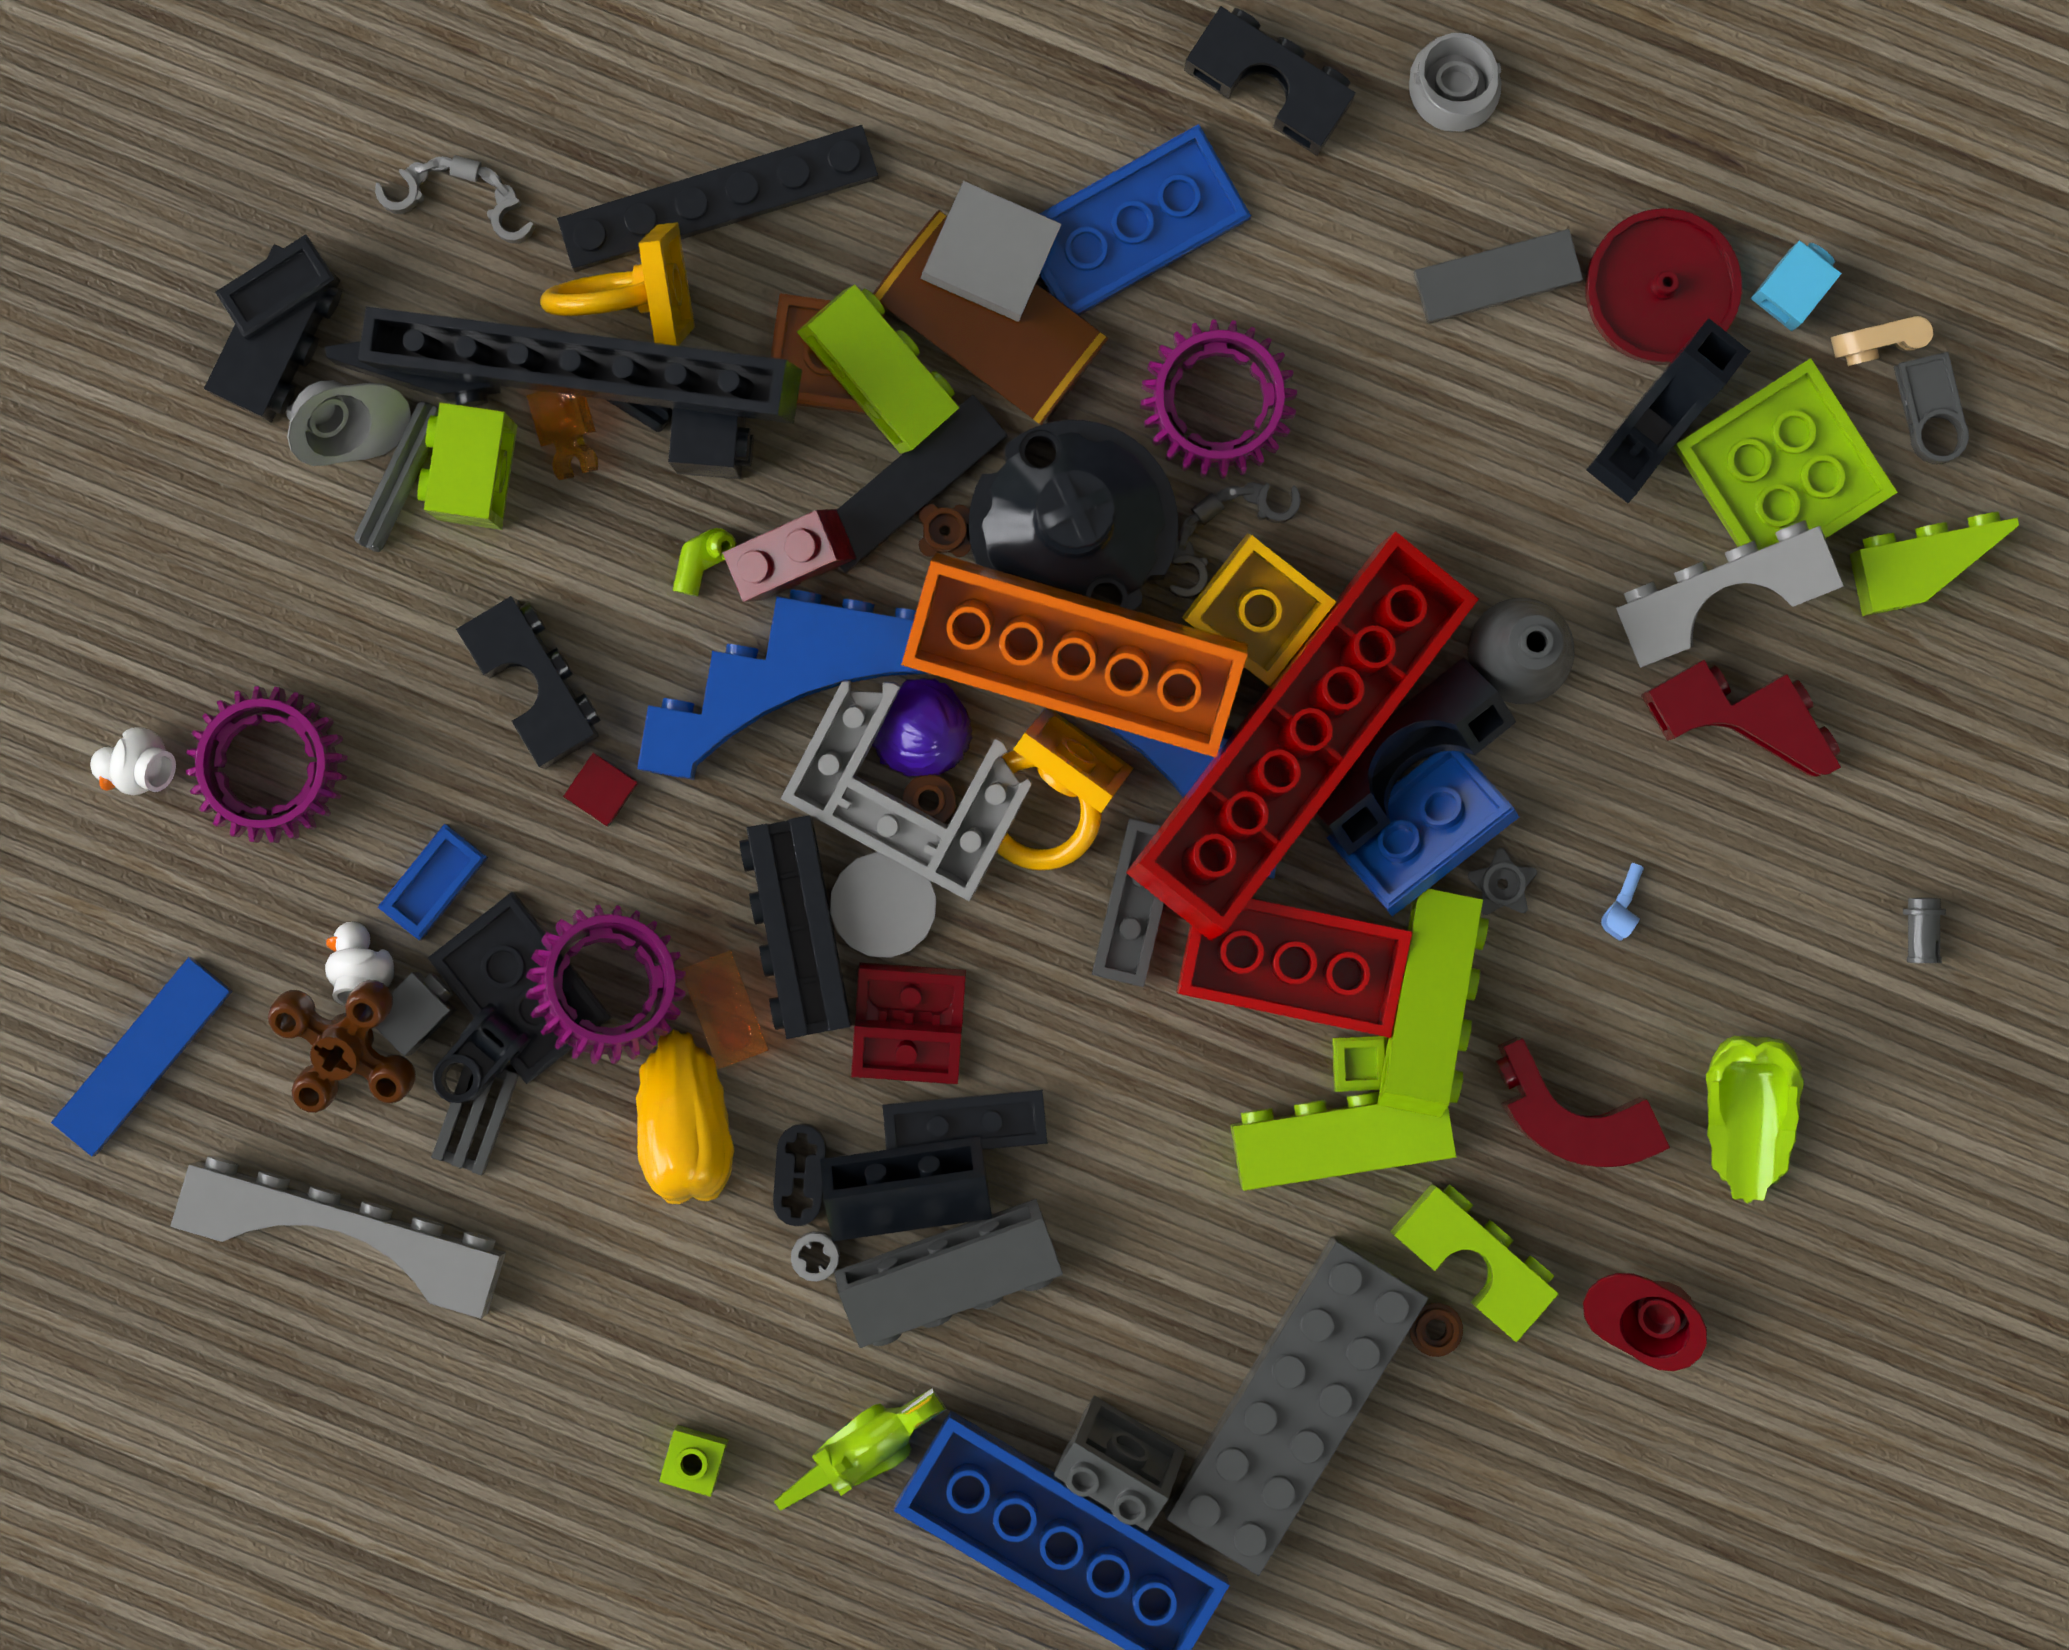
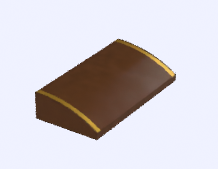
(1024, 361)

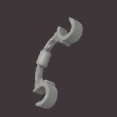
(464, 169)

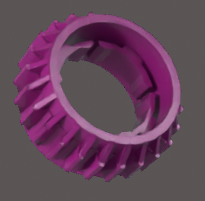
(1241, 349)
(212, 755)
(625, 933)

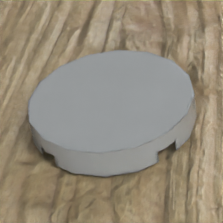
(882, 906)

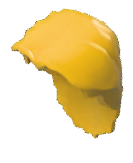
(683, 1122)

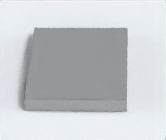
(990, 251)

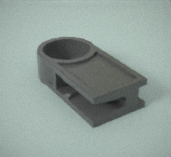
(1930, 392)

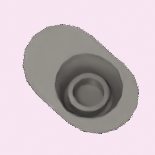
(346, 422)

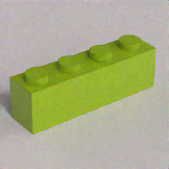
(1432, 1002)
(1335, 1141)

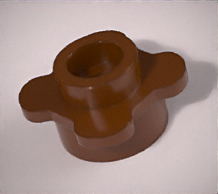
(934, 541)

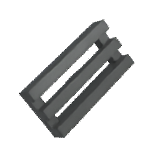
(460, 1158)

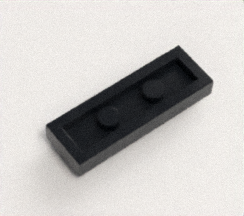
(997, 1118)

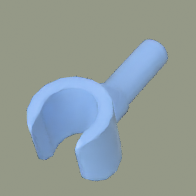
(1617, 919)

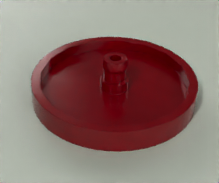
(1660, 282)

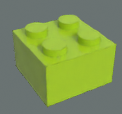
(468, 465)

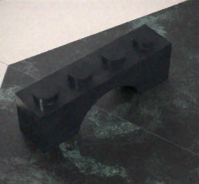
(1448, 715)

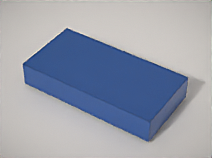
(432, 882)

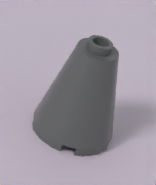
(1501, 653)

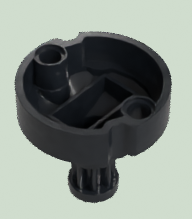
(1083, 520)

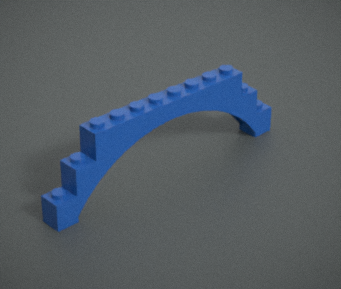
(808, 653)

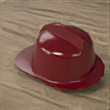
(1646, 1320)

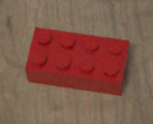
(1301, 967)

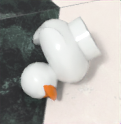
(134, 764)
(354, 962)

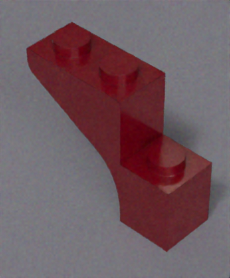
(1770, 716)

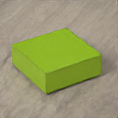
(1358, 1062)

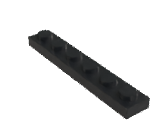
(720, 196)

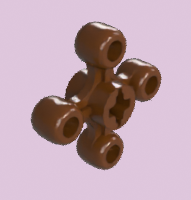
(342, 1046)

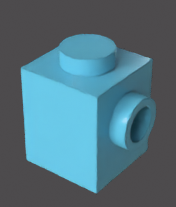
(1797, 284)

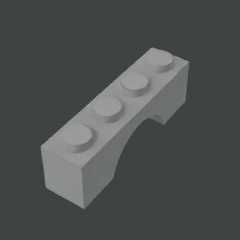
(1664, 620)

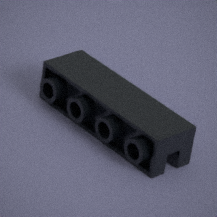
(797, 926)

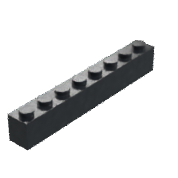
(580, 364)

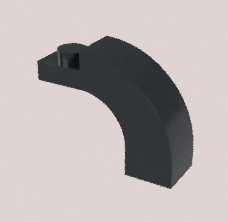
(1667, 410)

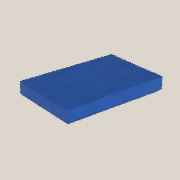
(1437, 822)

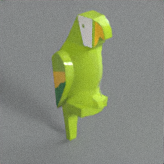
(864, 1447)

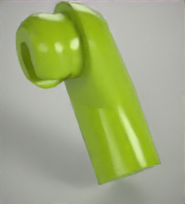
(698, 556)

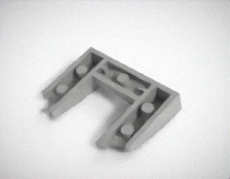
(831, 792)

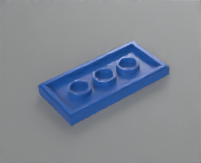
(1140, 221)

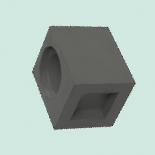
(416, 1012)

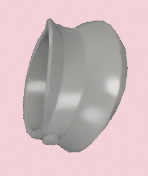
(1455, 82)

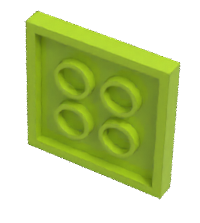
(1785, 461)

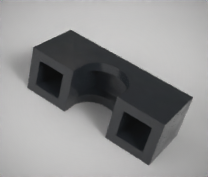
(1236, 49)
(510, 638)

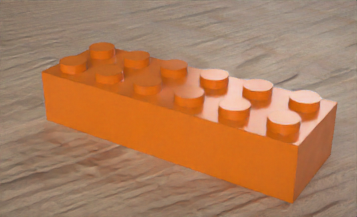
(1075, 654)

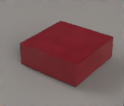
(600, 789)

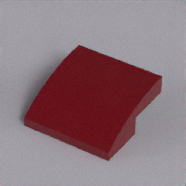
(908, 1023)

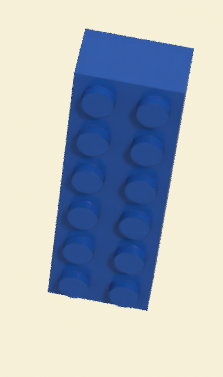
(1058, 1543)

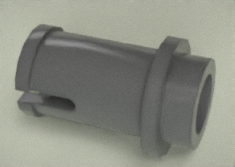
(1924, 930)

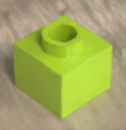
(706, 1447)

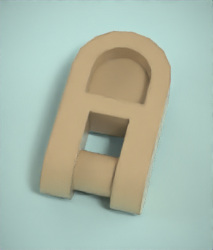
(1862, 344)

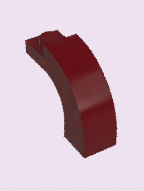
(1599, 1140)

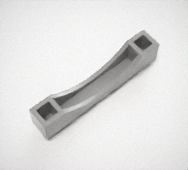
(445, 1268)

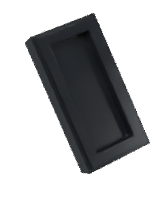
(276, 287)

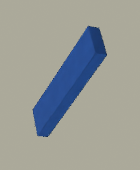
(141, 1056)

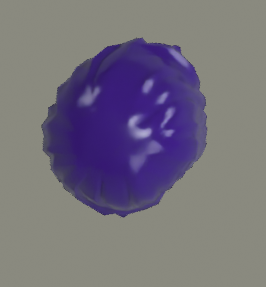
(924, 730)

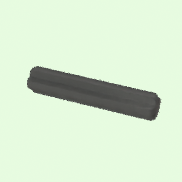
(396, 481)

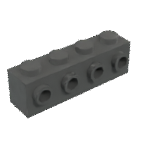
(948, 1274)

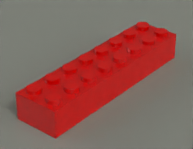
(1302, 736)

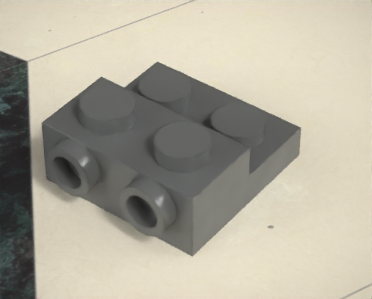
(1120, 1464)

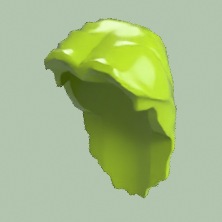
(1753, 1112)

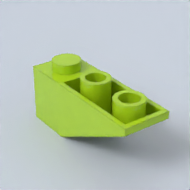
(1913, 570)

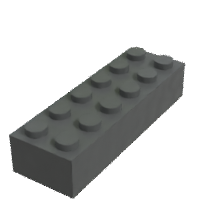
(1295, 1406)

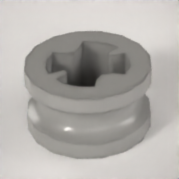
(800, 1263)

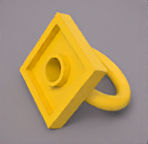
(653, 286)
(1073, 766)

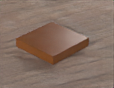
(817, 383)

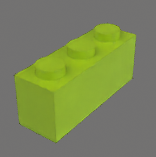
(879, 368)

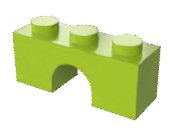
(1513, 1290)

